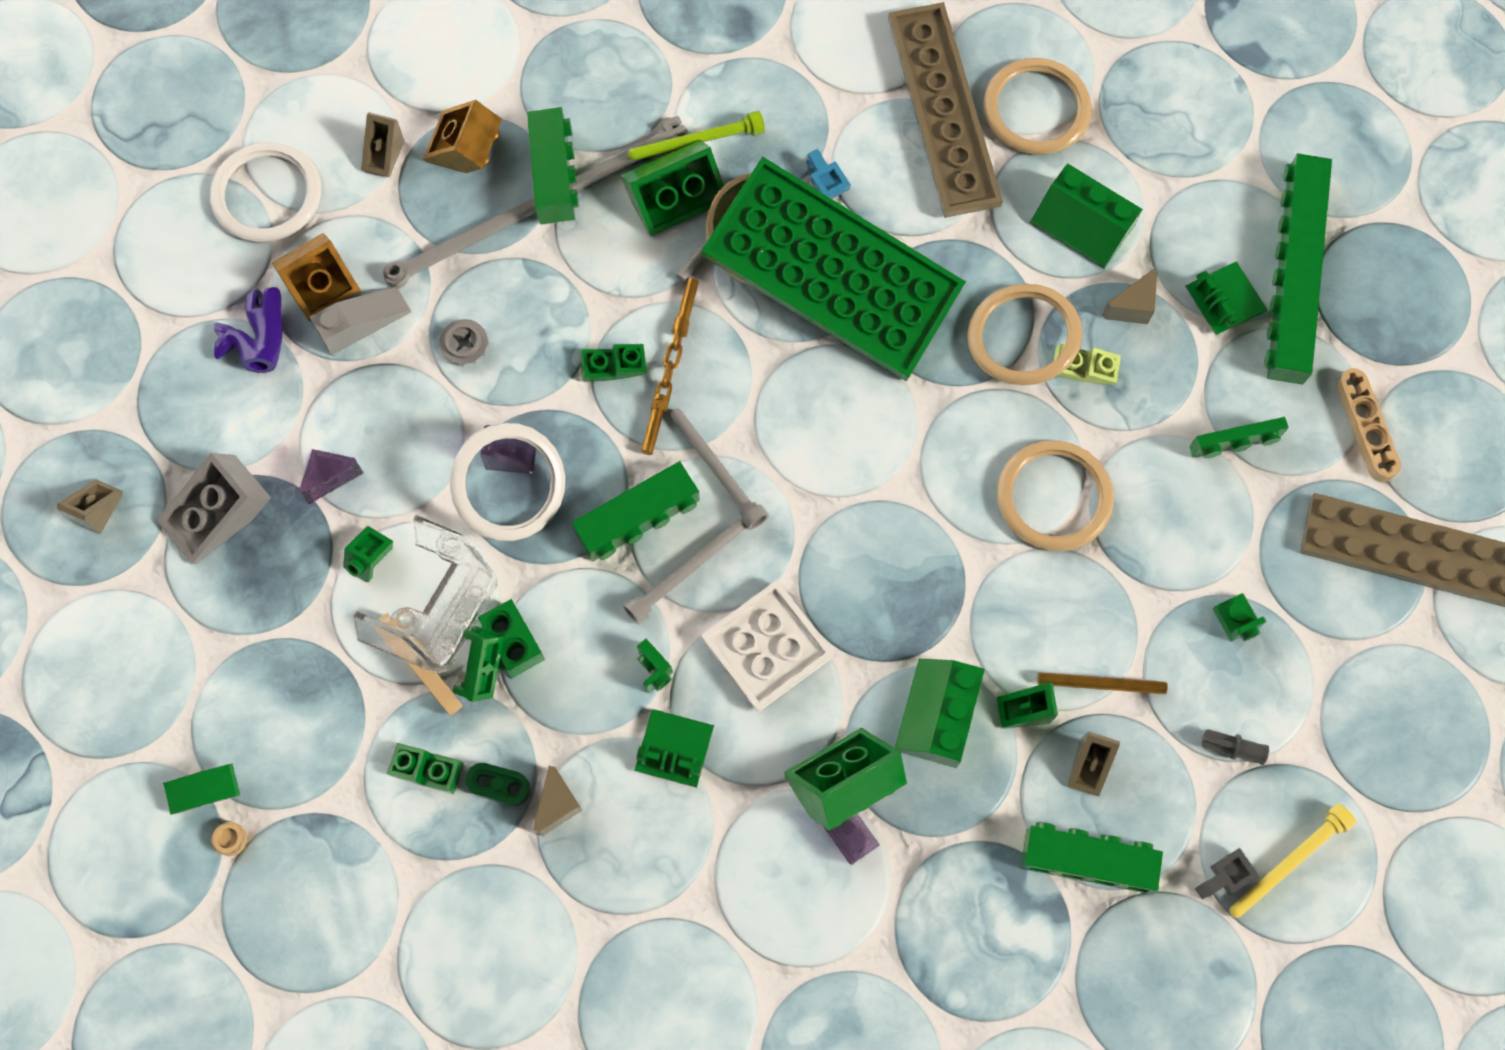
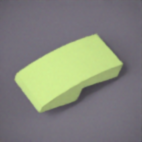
(1092, 366)

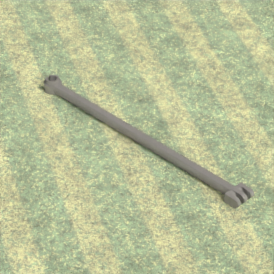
(671, 129)

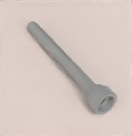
(752, 513)
(641, 606)

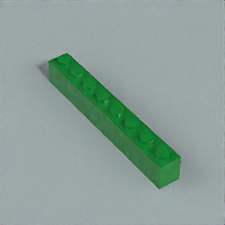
(1299, 269)

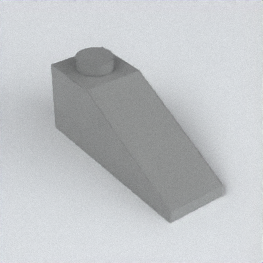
(358, 317)

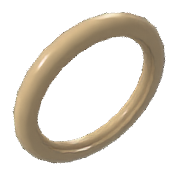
(1037, 65)
(1043, 374)
(1043, 541)

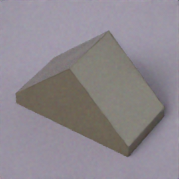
(381, 144)
(1135, 303)
(91, 505)
(1092, 763)
(555, 805)

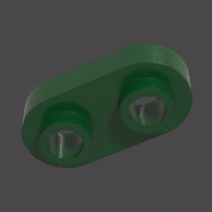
(499, 783)

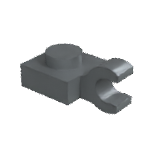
(1231, 873)

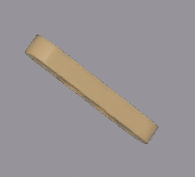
(1362, 426)
(434, 684)

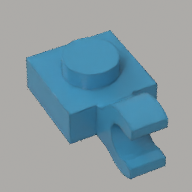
(826, 178)

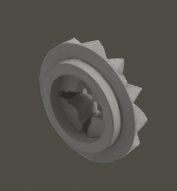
(461, 330)

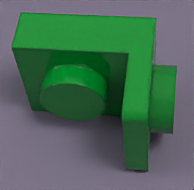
(365, 553)
(1238, 618)
(653, 660)

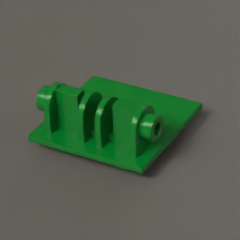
(1225, 297)
(674, 748)

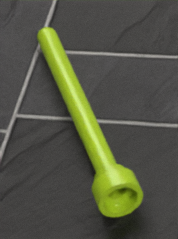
(751, 124)

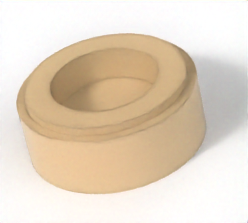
(229, 839)

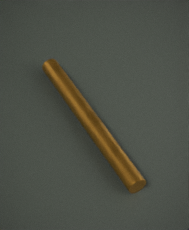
(1103, 683)

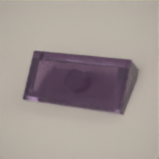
(853, 839)

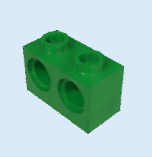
(515, 636)

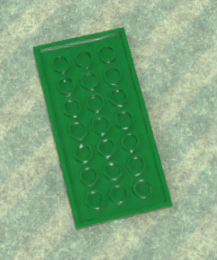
(833, 268)

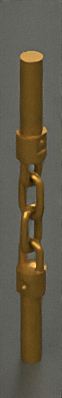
(660, 402)

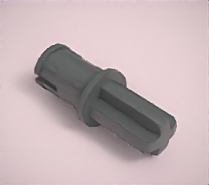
(1235, 746)

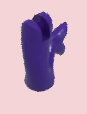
(265, 318)

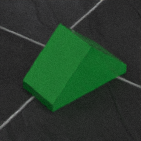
(1028, 707)

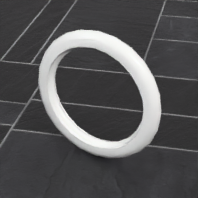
(279, 232)
(461, 465)

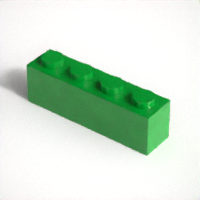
(551, 165)
(636, 511)
(1092, 859)

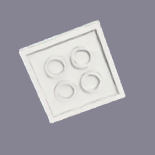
(767, 646)

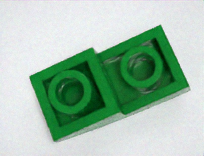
(614, 363)
(425, 768)
(201, 789)

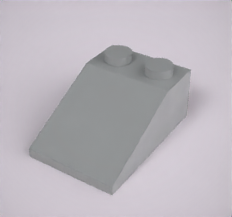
(212, 506)

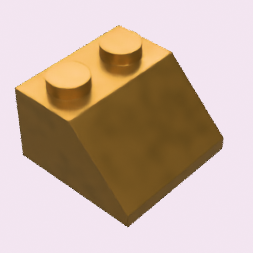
(463, 137)
(316, 275)

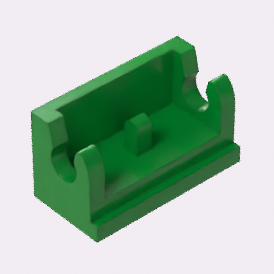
(481, 664)

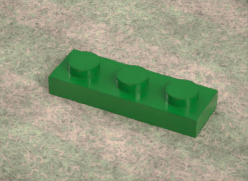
(1239, 438)

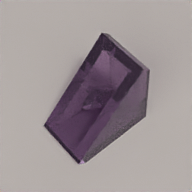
(508, 456)
(326, 473)

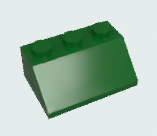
(674, 186)
(1086, 215)
(939, 710)
(847, 777)

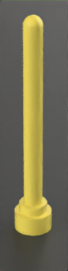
(1337, 820)

